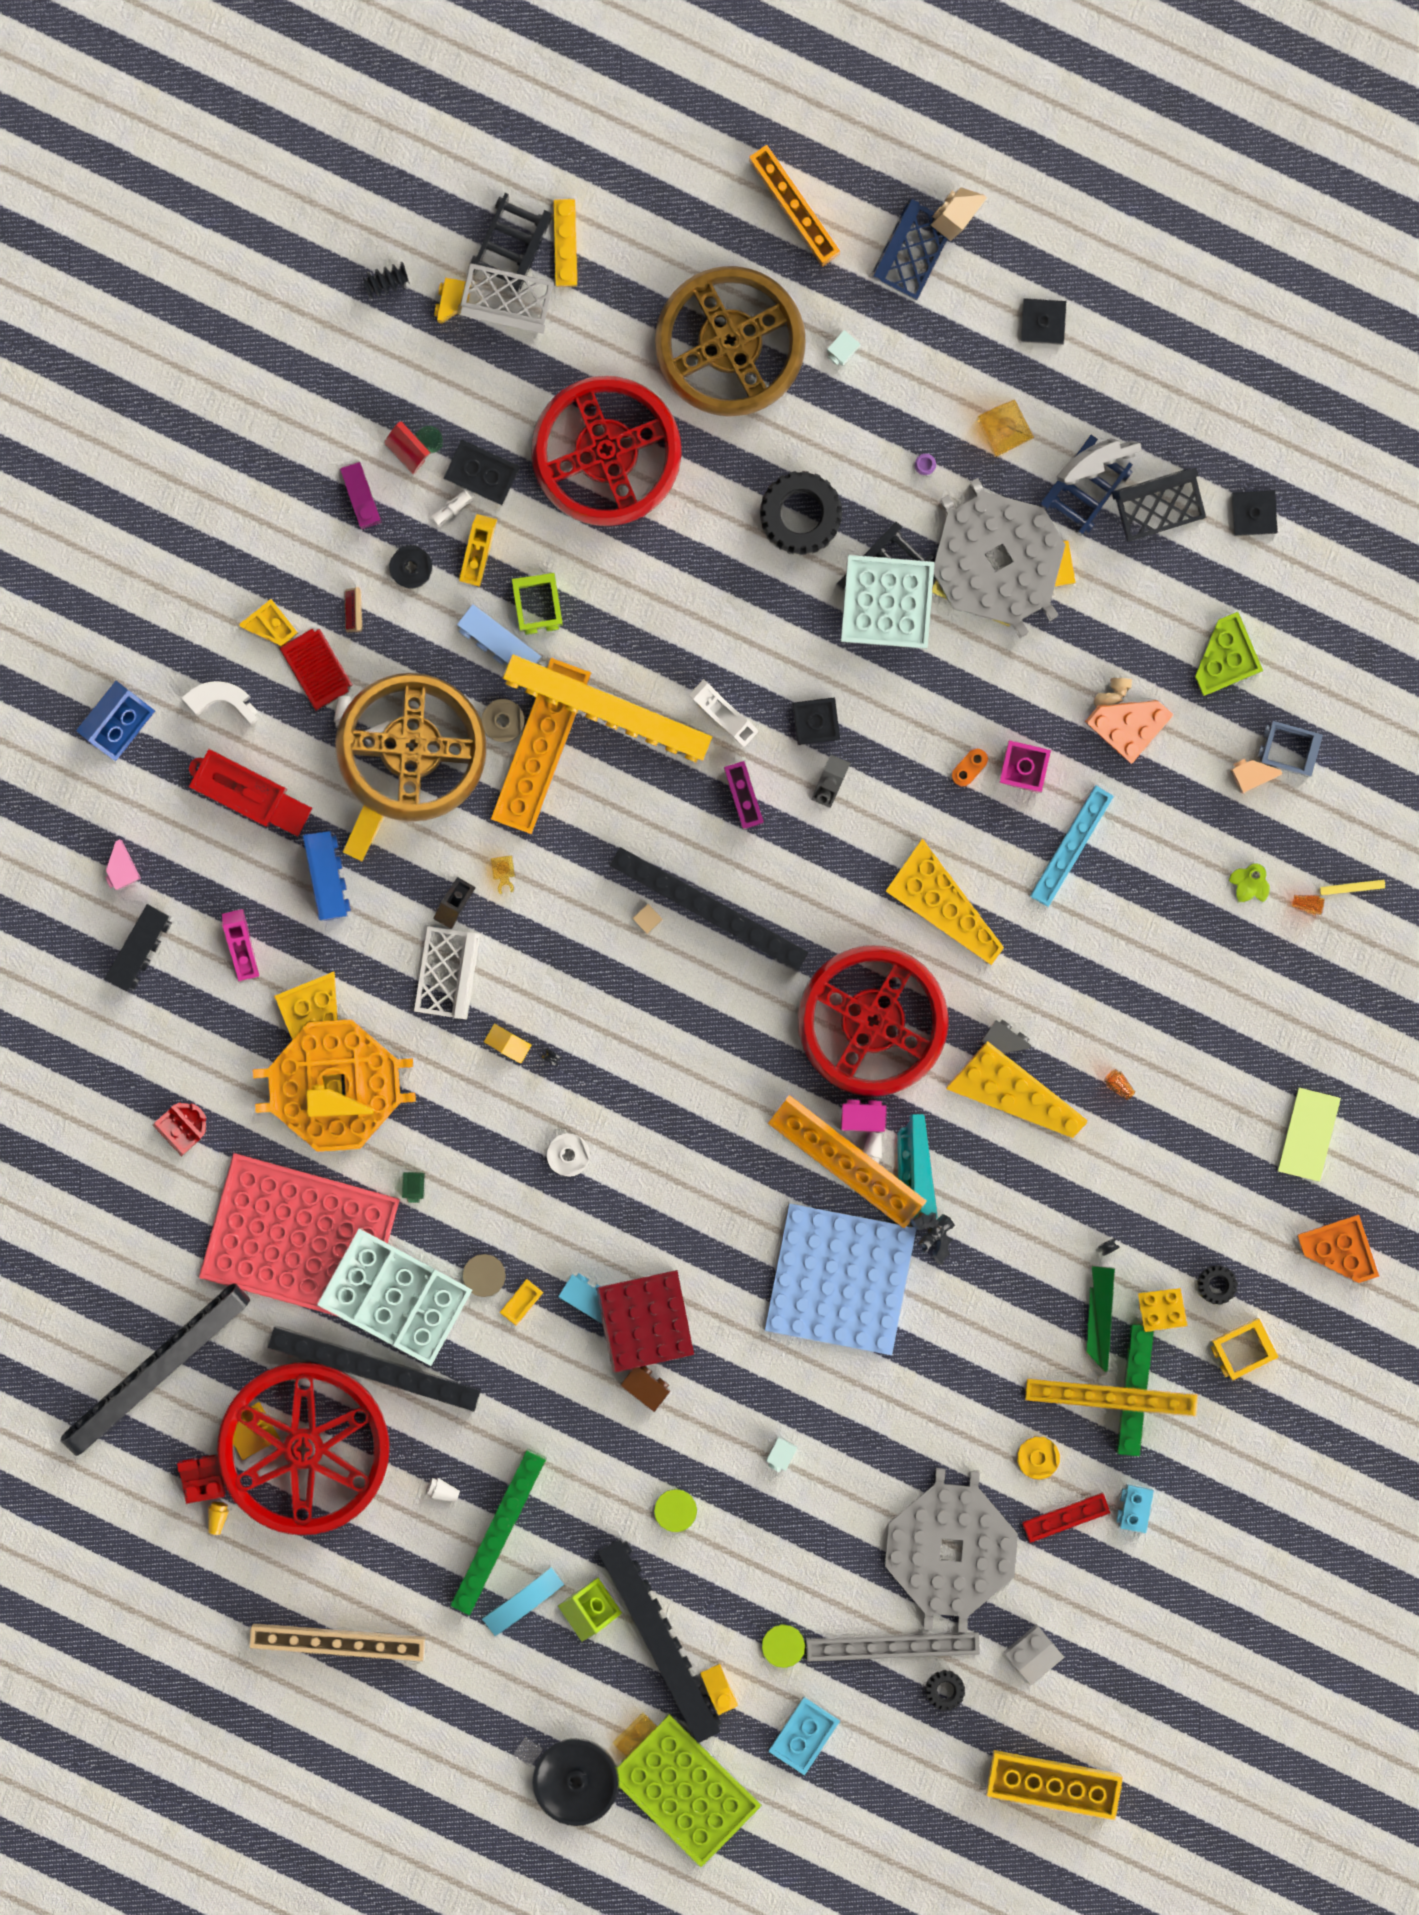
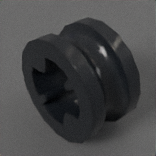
(551, 1057)
(1108, 1246)

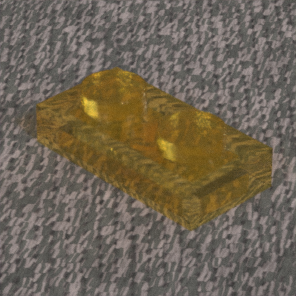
(634, 1734)

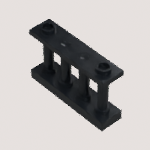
(533, 241)
(879, 549)

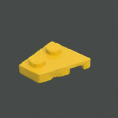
(270, 624)

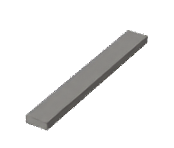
(893, 1646)

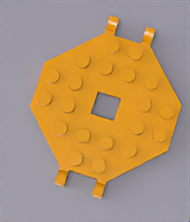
(331, 1050)

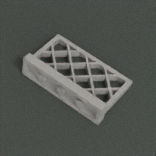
(505, 317)

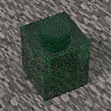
(413, 1186)

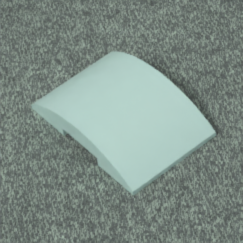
(394, 1297)

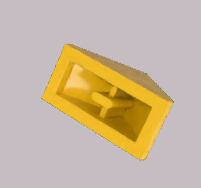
(507, 1043)

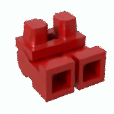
(209, 1486)

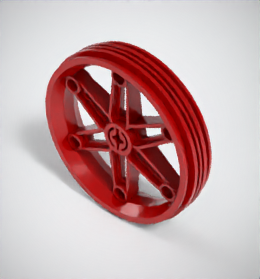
(310, 1525)

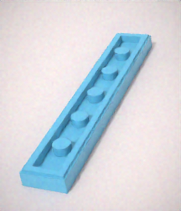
(1071, 846)

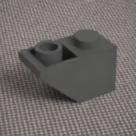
(830, 781)
(1004, 1039)

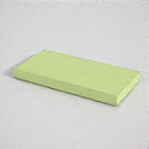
(1309, 1134)

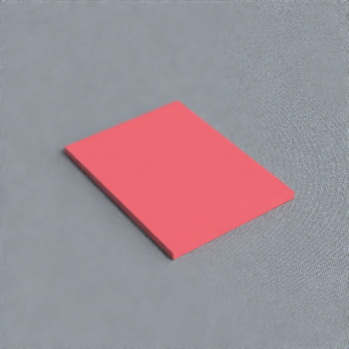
(288, 1230)

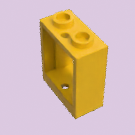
(1264, 1339)

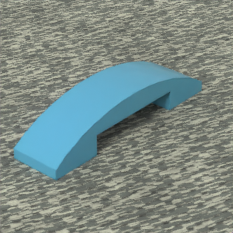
(523, 1602)

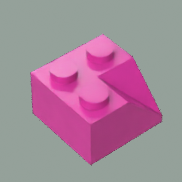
(1025, 766)
(863, 1117)

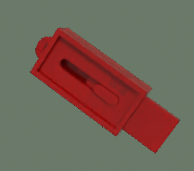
(247, 792)

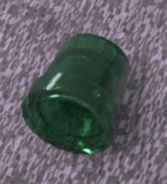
(430, 438)

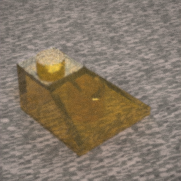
(1004, 427)

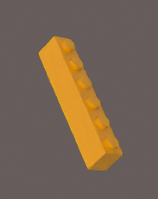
(794, 205)

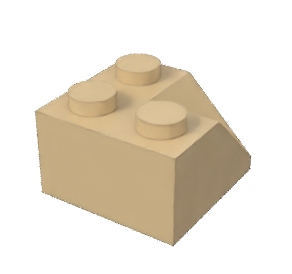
(957, 212)

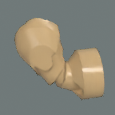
(1120, 688)

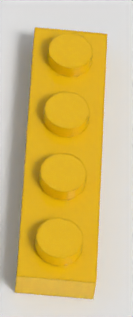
(565, 242)

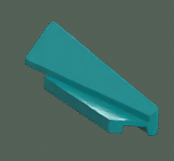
(915, 1162)

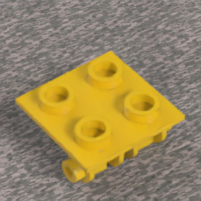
(1162, 1309)
(246, 1440)

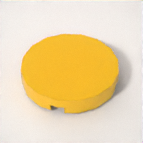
(1038, 1457)

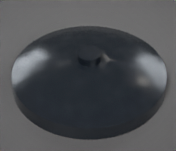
(576, 1782)

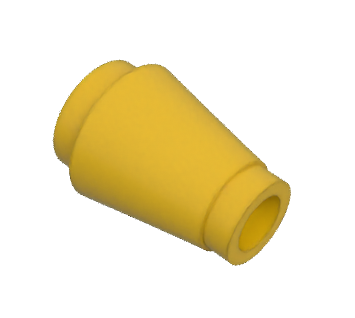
(217, 1516)

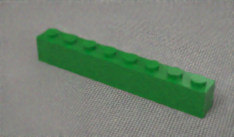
(498, 1531)

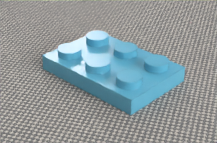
(804, 1735)

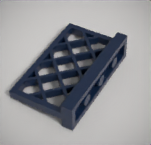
(894, 245)

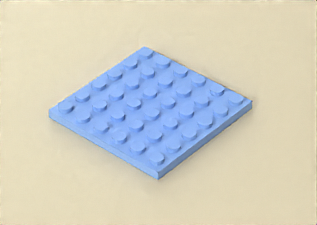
(840, 1279)

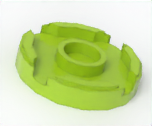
(675, 1510)
(783, 1646)

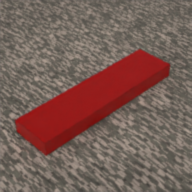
(1066, 1517)

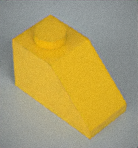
(719, 1689)

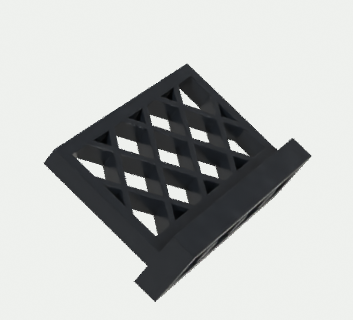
(1159, 485)

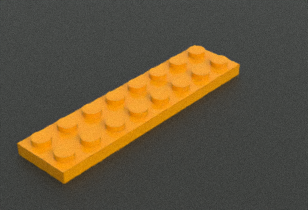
(537, 757)
(847, 1162)

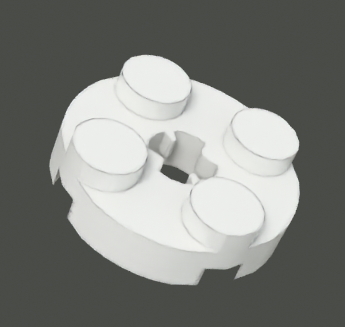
(557, 1149)

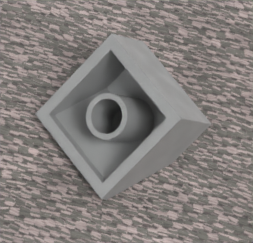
(1033, 1654)

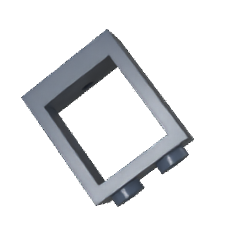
(1311, 755)

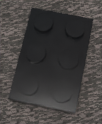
(481, 472)

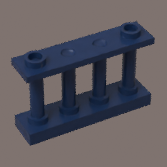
(1051, 499)

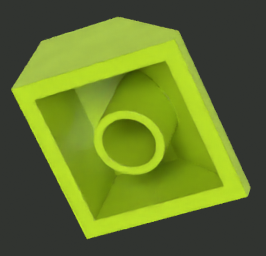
(590, 1609)

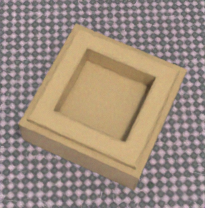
(647, 918)

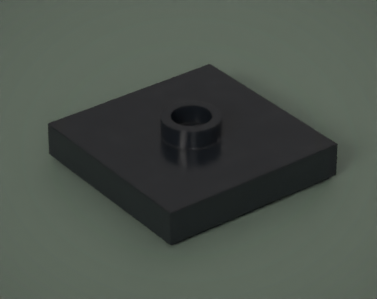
(1043, 321)
(1254, 513)
(816, 721)

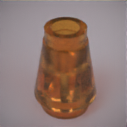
(1309, 903)
(1119, 1084)

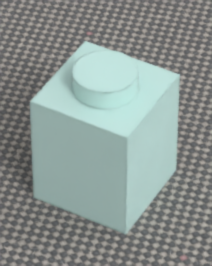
(842, 348)
(781, 1454)

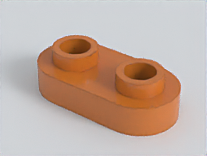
(970, 767)

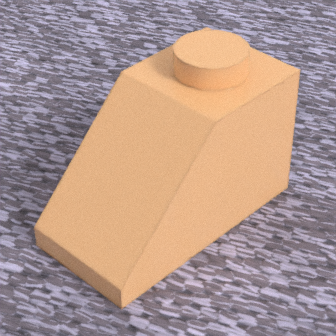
(1252, 774)

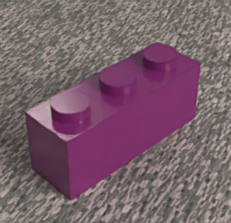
(743, 795)

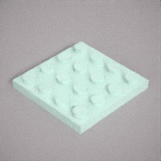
(887, 601)

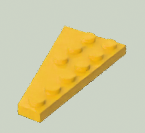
(936, 897)
(311, 1003)
(1005, 1086)

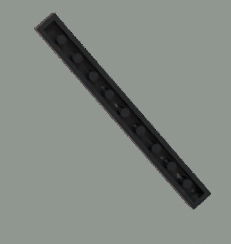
(709, 909)
(374, 1368)
(659, 1640)

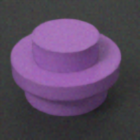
(925, 464)

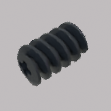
(386, 280)

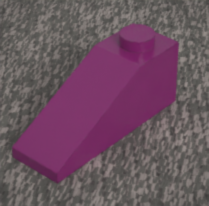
(360, 495)

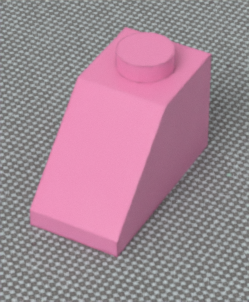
(121, 868)

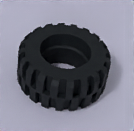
(792, 484)

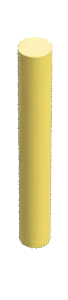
(1352, 887)

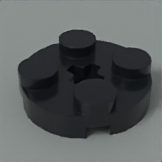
(404, 577)

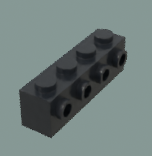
(138, 947)

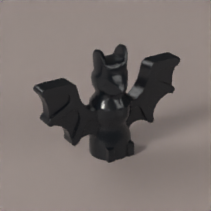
(936, 1232)

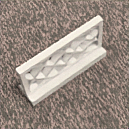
(465, 974)

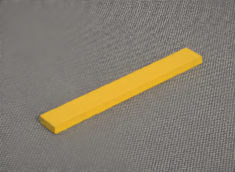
(1111, 1397)

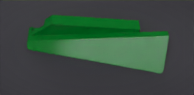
(1100, 1315)

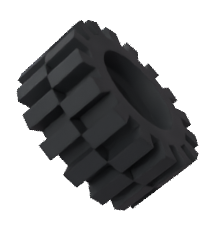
(1217, 1298)
(935, 1681)

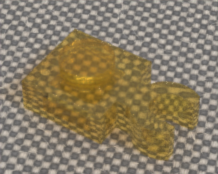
(503, 869)

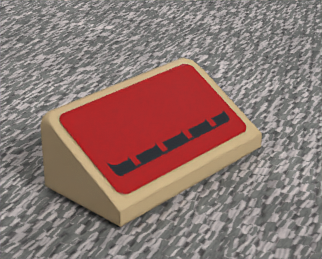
(353, 610)

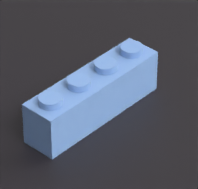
(494, 637)

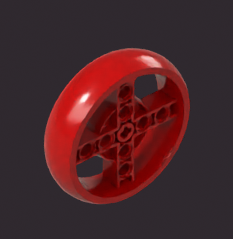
(662, 428)
(903, 967)

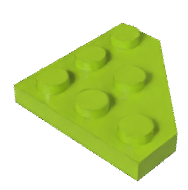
(1227, 656)

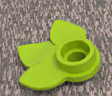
(1248, 885)

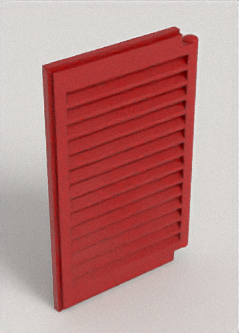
(316, 668)

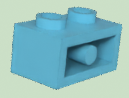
(1135, 1508)

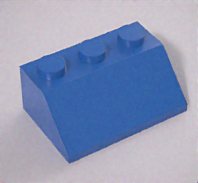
(115, 720)

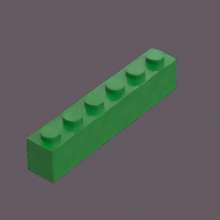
(1135, 1377)

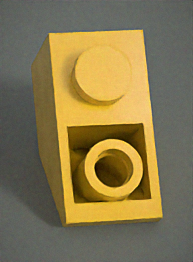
(451, 298)

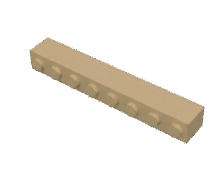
(337, 1642)

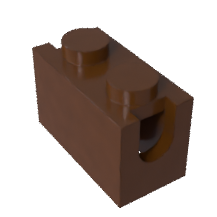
(645, 1387)

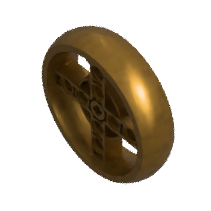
(702, 288)
(351, 743)

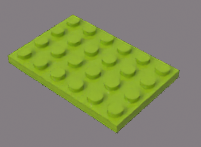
(686, 1790)

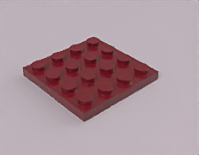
(644, 1321)

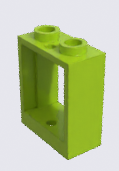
(531, 581)

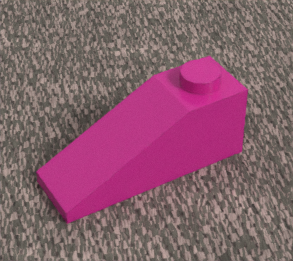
(240, 944)

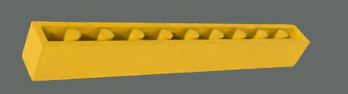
(606, 707)

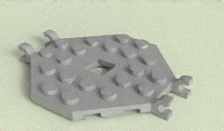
(969, 577)
(952, 1514)

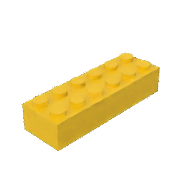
(1054, 1785)

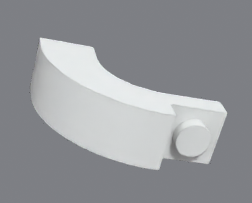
(211, 692)
(723, 713)

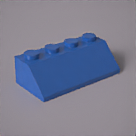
(325, 875)

